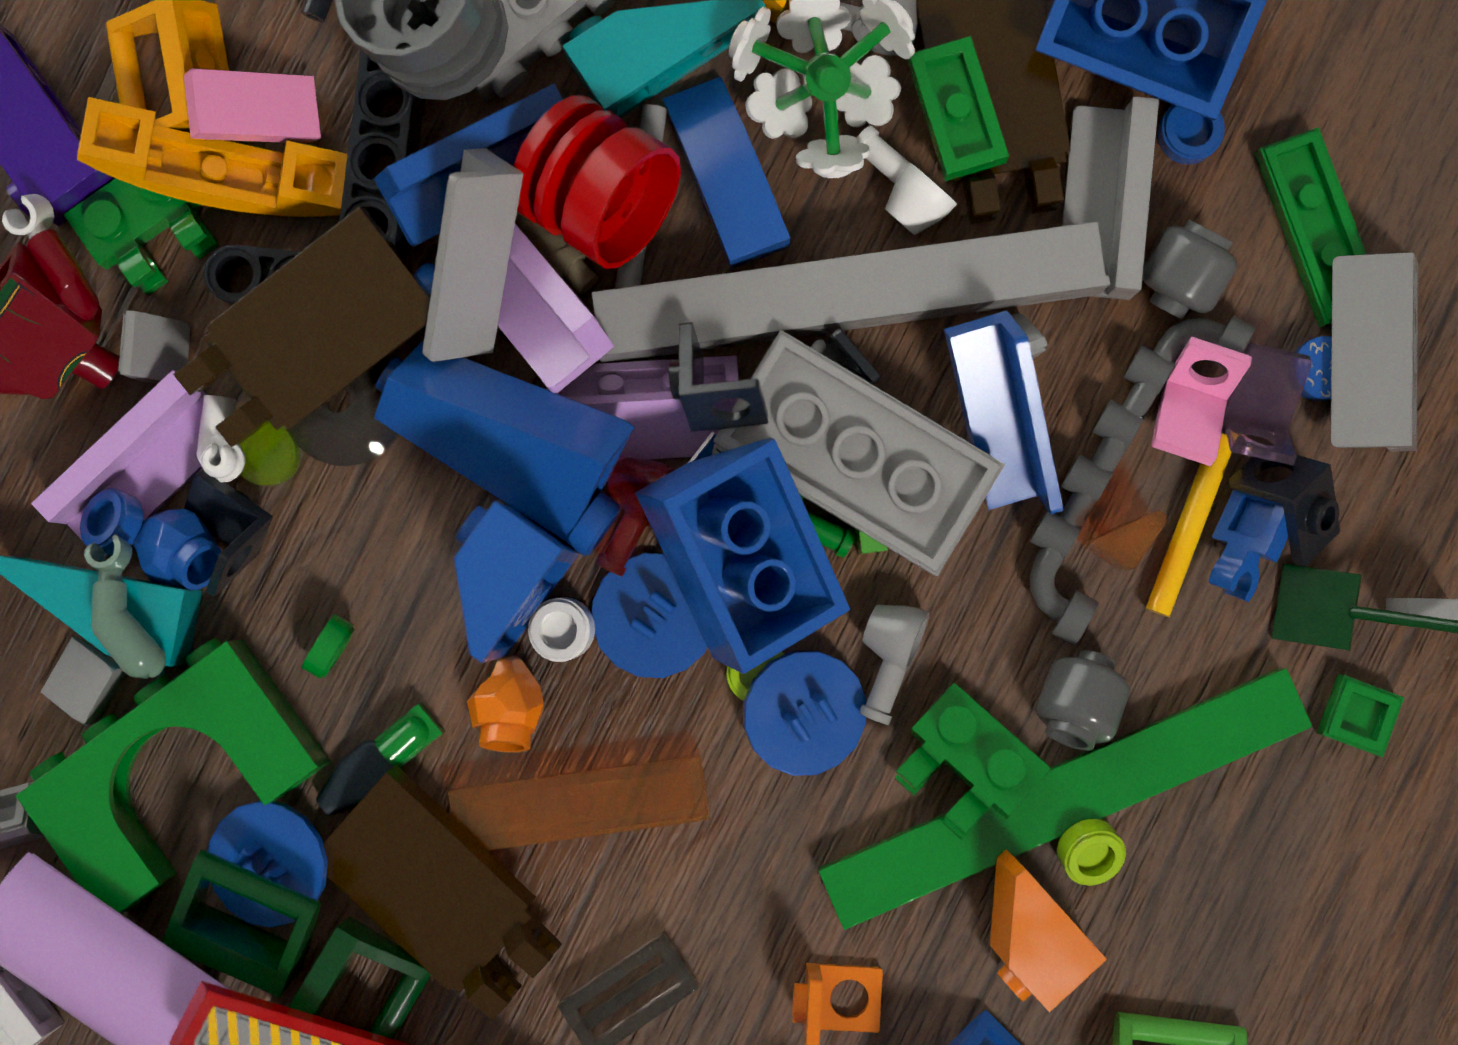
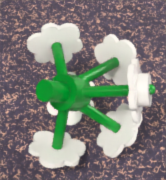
(841, 83)

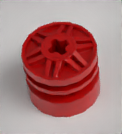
(596, 181)

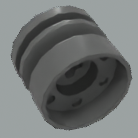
(429, 44)

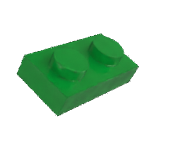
(958, 108)

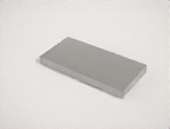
(867, 454)

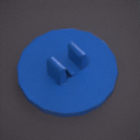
(646, 620)
(804, 712)
(274, 844)

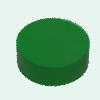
(328, 647)

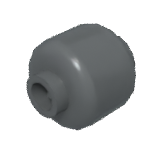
(1189, 269)
(1083, 700)

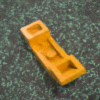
(210, 172)

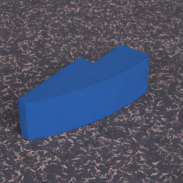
(727, 173)

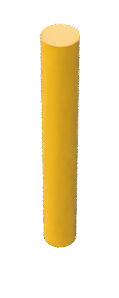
(1188, 532)

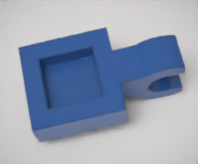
(1250, 531)

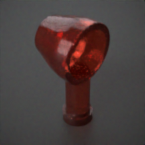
(625, 480)

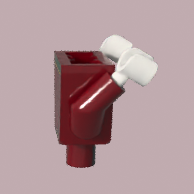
(47, 311)

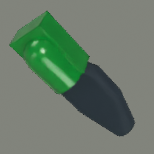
(373, 758)

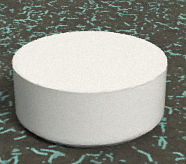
(561, 629)

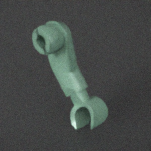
(112, 622)

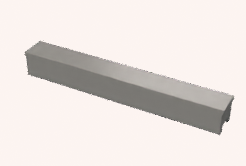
(854, 291)

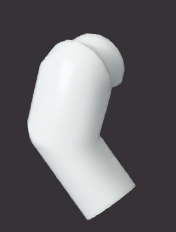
(212, 449)

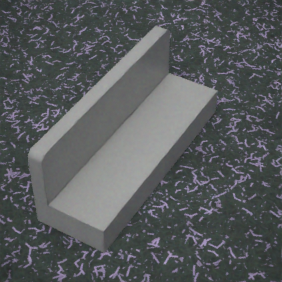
(1112, 185)
(472, 257)
(1374, 351)

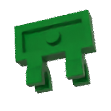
(125, 217)
(978, 752)

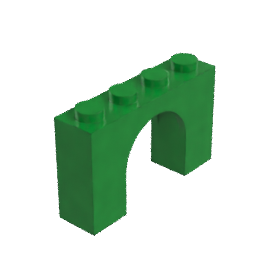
(86, 799)

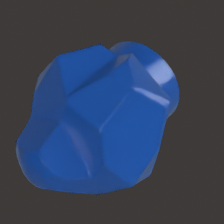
(177, 549)

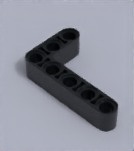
(368, 140)

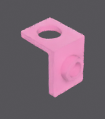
(1195, 405)

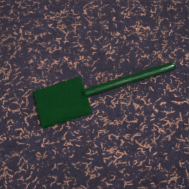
(1322, 609)

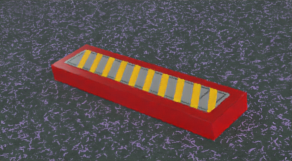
(234, 1018)

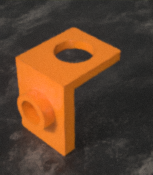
(813, 1005)

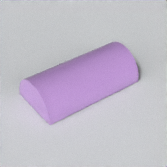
(92, 957)

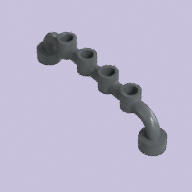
(1090, 477)

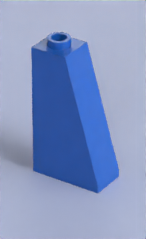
(504, 434)

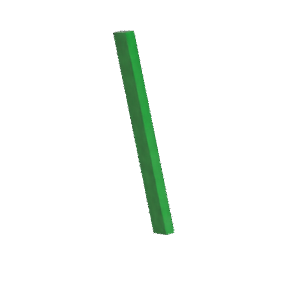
(1072, 791)

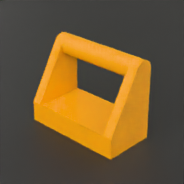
(188, 39)

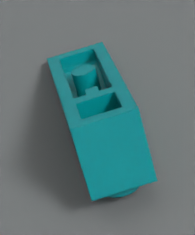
(650, 48)
(67, 592)

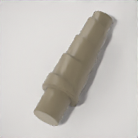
(561, 256)

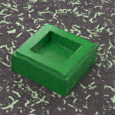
(1360, 715)

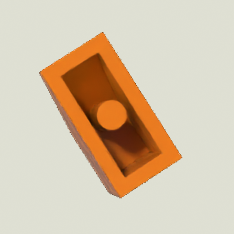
(1036, 938)

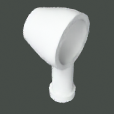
(915, 197)

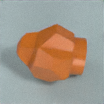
(507, 707)

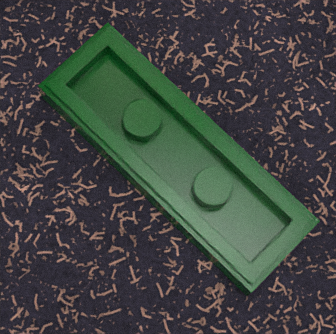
(1310, 212)

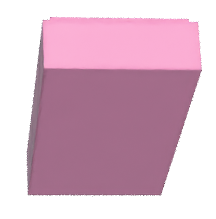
(251, 106)

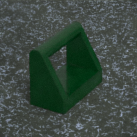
(345, 942)
(234, 944)

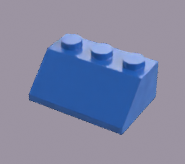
(1158, 47)
(744, 553)
(504, 576)

